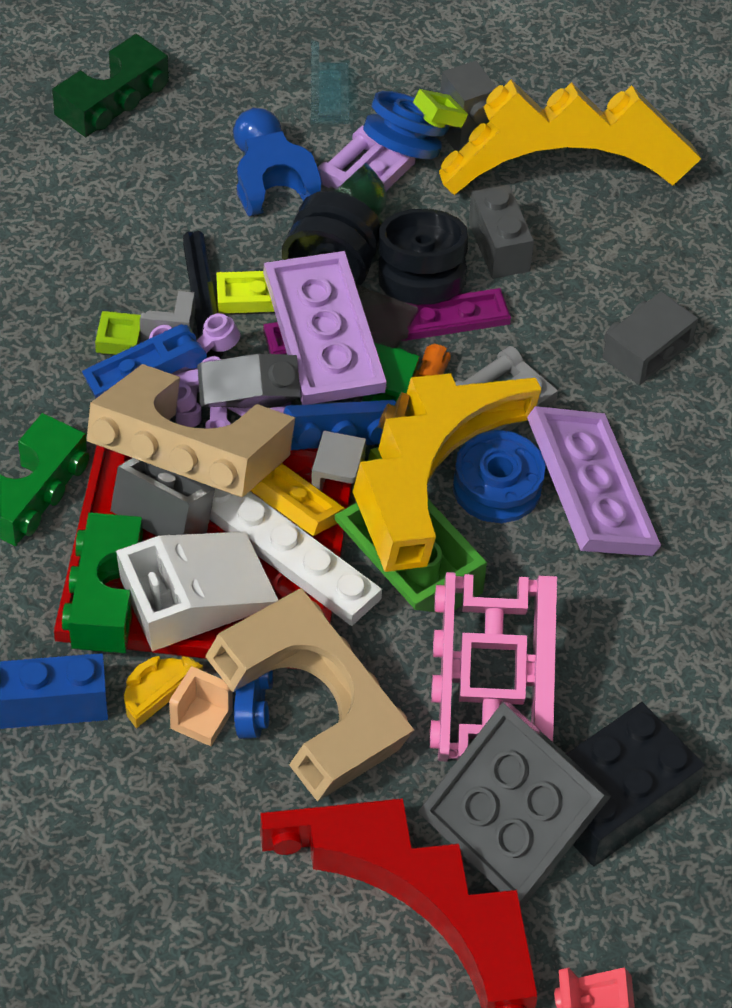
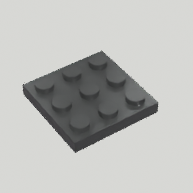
(514, 803)

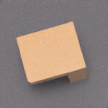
(200, 706)

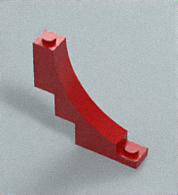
(374, 846)

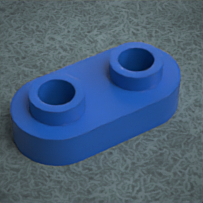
(250, 707)

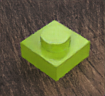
(440, 109)
(117, 332)

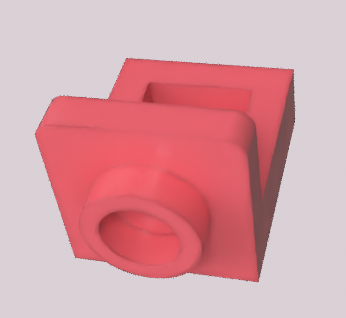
(598, 990)

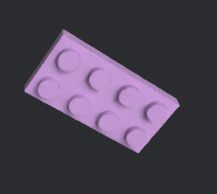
(324, 327)
(593, 482)

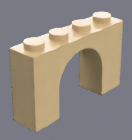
(233, 458)
(300, 637)

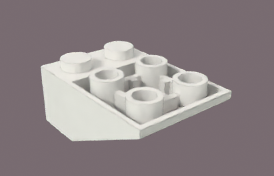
(193, 583)

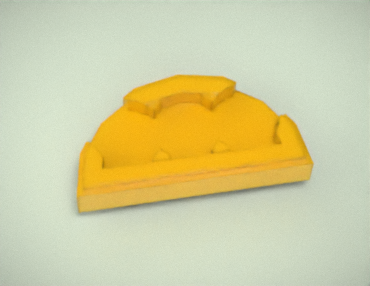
(153, 685)

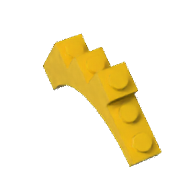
(569, 120)
(438, 420)

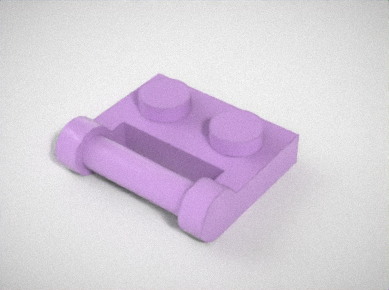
(385, 162)

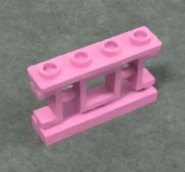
(530, 670)

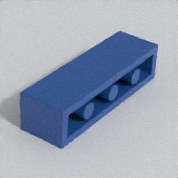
(52, 691)

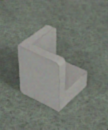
(183, 314)
(337, 458)

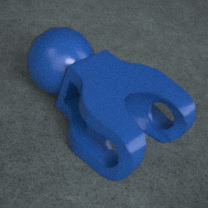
(270, 160)

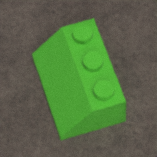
(417, 585)

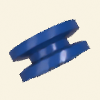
(401, 126)
(498, 476)

